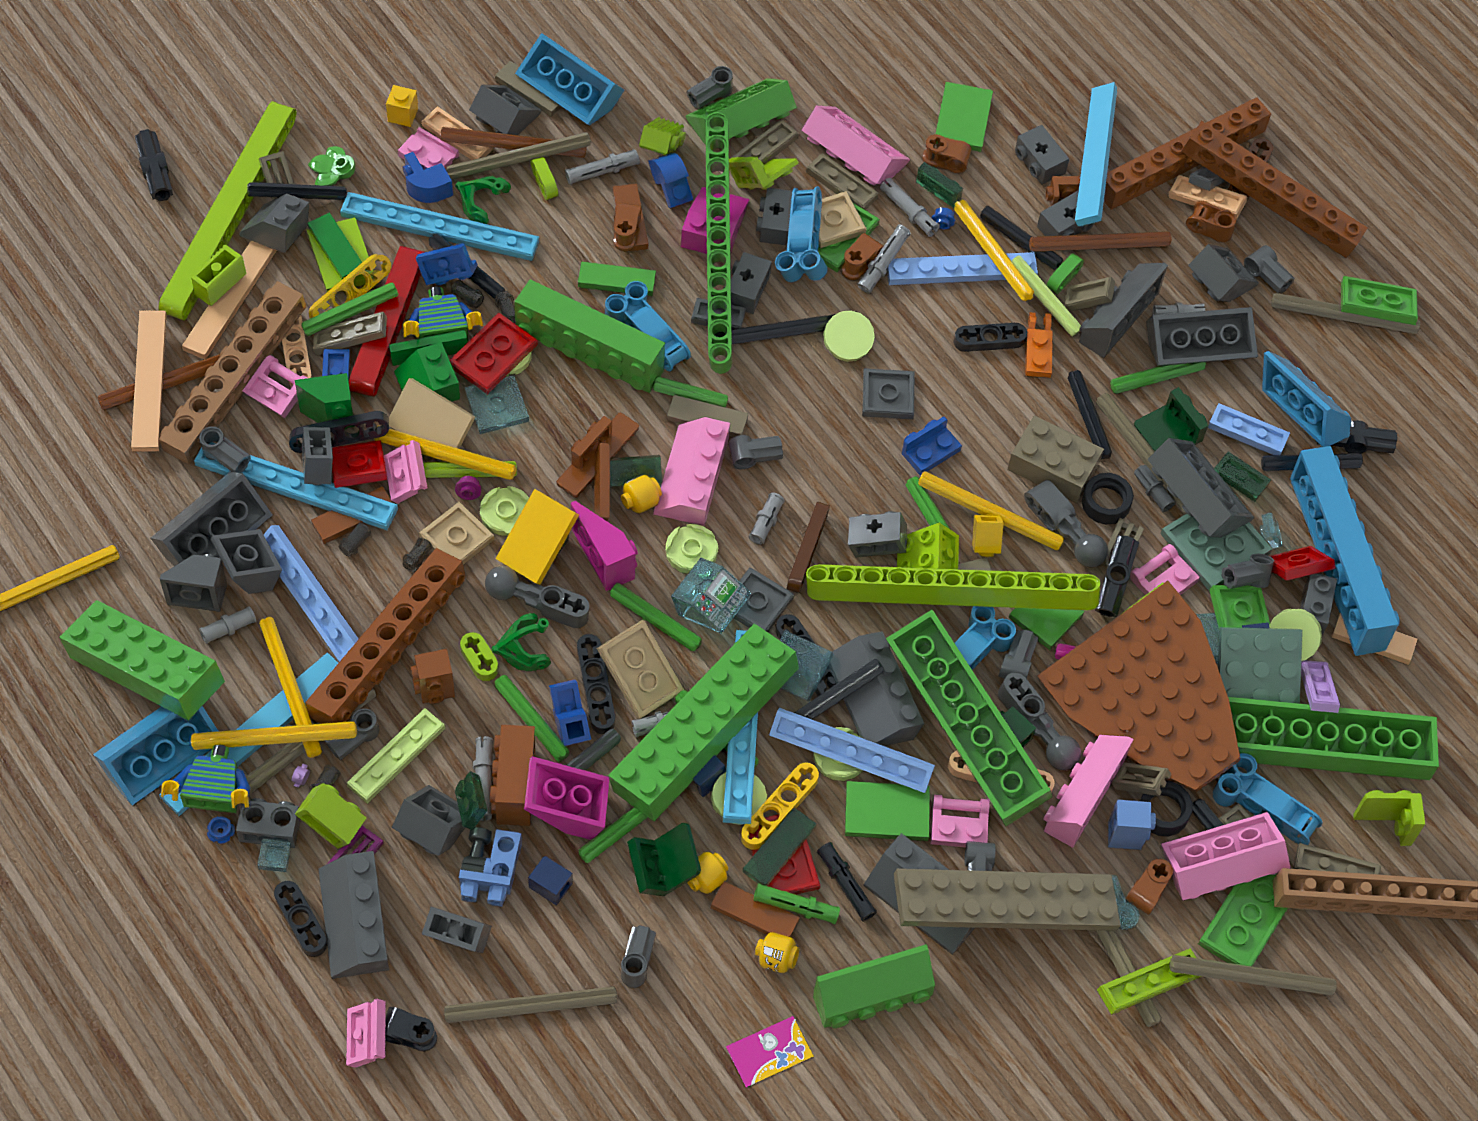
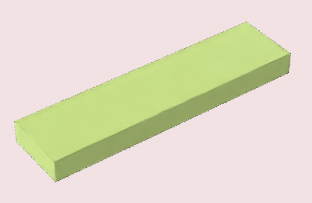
(396, 755)

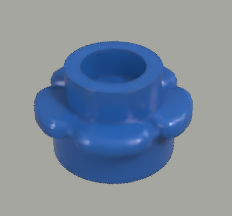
(944, 218)
(220, 823)

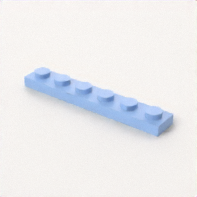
(949, 269)
(310, 594)
(852, 750)

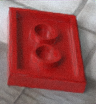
(493, 353)
(798, 873)

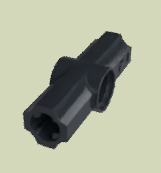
(153, 165)
(1367, 438)
(1122, 562)

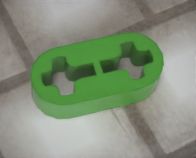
(1065, 273)

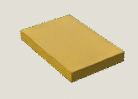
(537, 536)

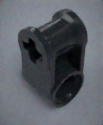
(403, 1027)

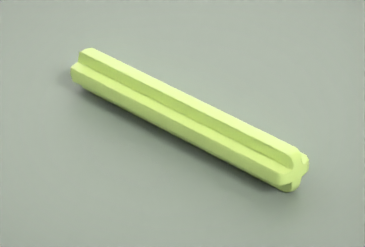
(1046, 296)

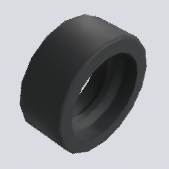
(1113, 482)
(1184, 800)

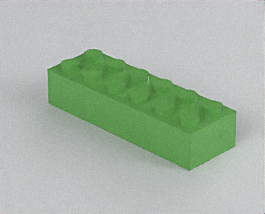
(590, 336)
(142, 659)

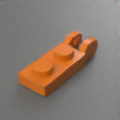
(1039, 348)

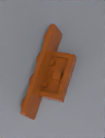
(582, 470)

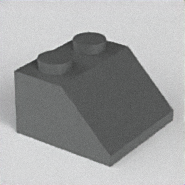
(503, 109)
(278, 223)
(1222, 273)
(248, 560)
(195, 583)
(430, 820)

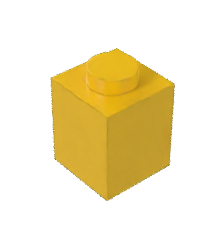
(402, 106)
(987, 535)

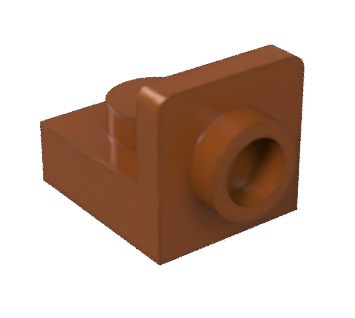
(1061, 188)

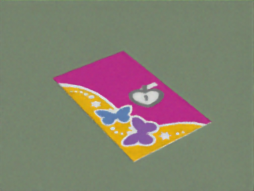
(769, 1051)

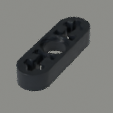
(982, 344)
(316, 931)

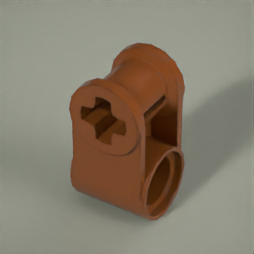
(949, 154)
(1213, 222)
(626, 225)
(859, 256)
(1149, 888)

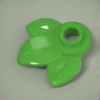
(332, 166)

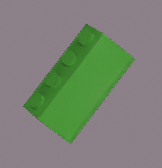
(747, 108)
(874, 987)

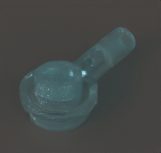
(1127, 912)

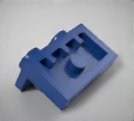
(446, 264)
(930, 446)

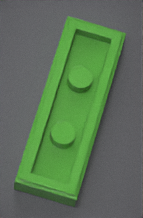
(613, 277)

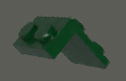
(1174, 420)
(664, 862)

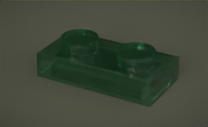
(939, 184)
(628, 468)
(1242, 476)
(470, 800)

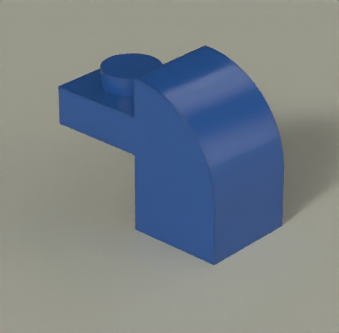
(672, 176)
(427, 184)
(568, 713)

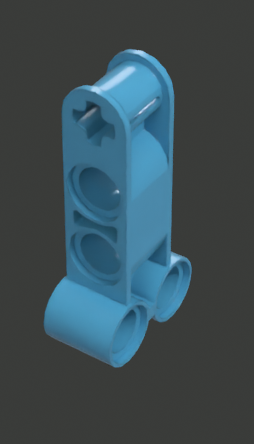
(803, 238)
(642, 316)
(983, 637)
(1262, 796)

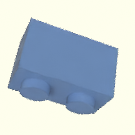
(1130, 824)

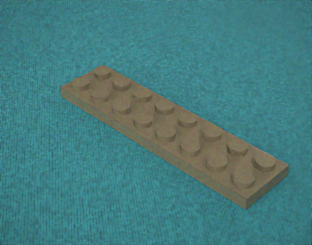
(1006, 899)

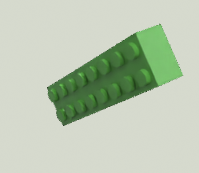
(969, 718)
(703, 722)
(1336, 741)

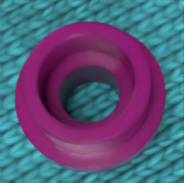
(468, 488)

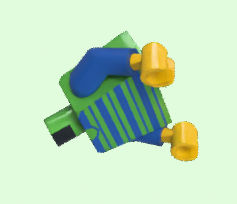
(440, 316)
(210, 783)

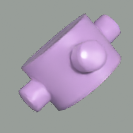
(300, 775)

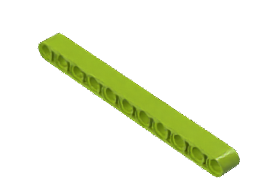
(227, 208)
(953, 587)

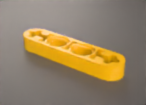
(347, 283)
(777, 804)

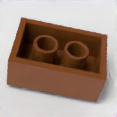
(510, 774)

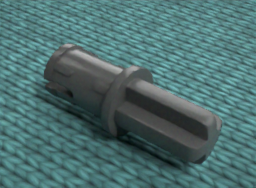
(1154, 488)

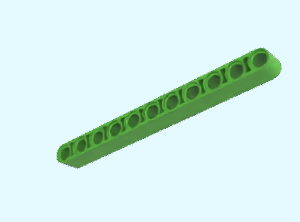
(718, 252)

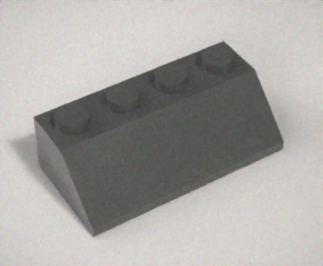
(1128, 303)
(1202, 336)
(1199, 488)
(223, 509)
(884, 706)
(907, 855)
(353, 916)

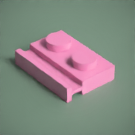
(428, 149)
(405, 471)
(365, 1033)

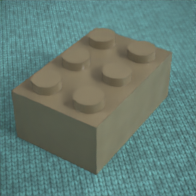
(1055, 456)

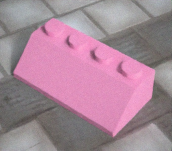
(853, 144)
(693, 470)
(1087, 788)
(1226, 856)

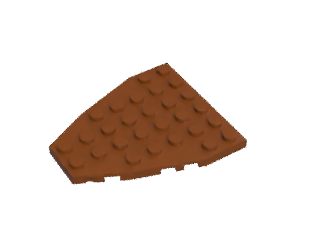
(1152, 682)

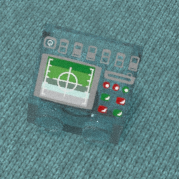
(709, 596)

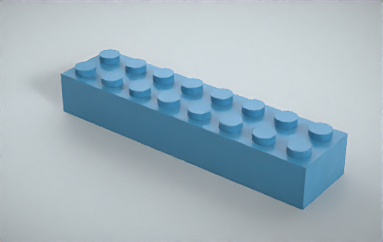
(1341, 535)

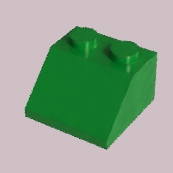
(432, 369)
(324, 397)

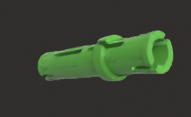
(807, 906)

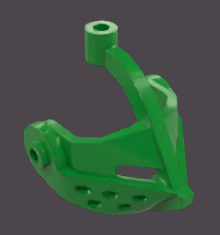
(467, 191)
(509, 642)

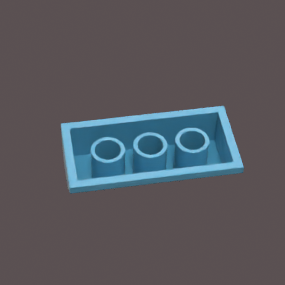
(569, 80)
(1304, 401)
(152, 751)

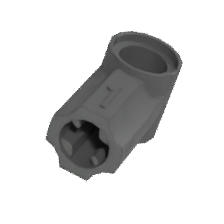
(717, 85)
(1265, 264)
(224, 451)
(748, 451)
(1254, 572)
(1020, 654)
(343, 747)
(979, 856)
(637, 955)

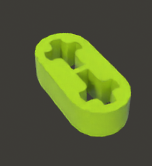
(544, 178)
(474, 660)

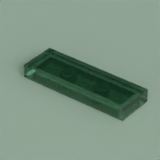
(779, 847)

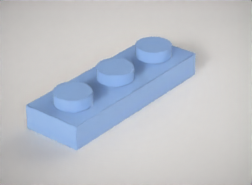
(1248, 430)

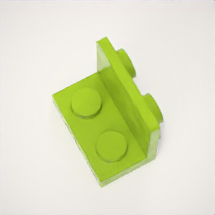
(752, 173)
(931, 548)
(1401, 806)

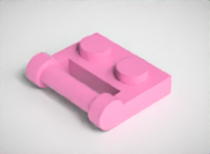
(270, 392)
(1179, 574)
(958, 830)

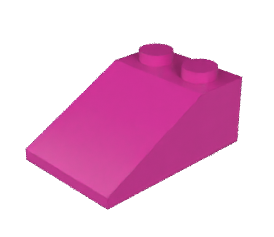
(695, 225)
(605, 547)
(567, 797)

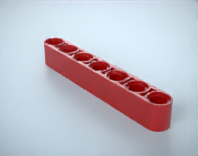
(375, 354)

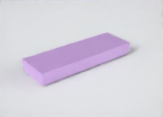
(1319, 686)

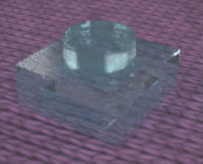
(1270, 530)
(274, 855)

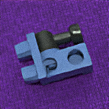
(492, 873)

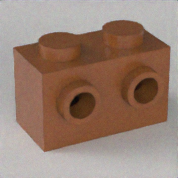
(433, 676)

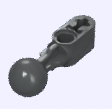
(1060, 515)
(504, 583)
(1062, 750)

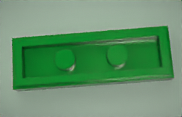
(334, 244)
(451, 342)

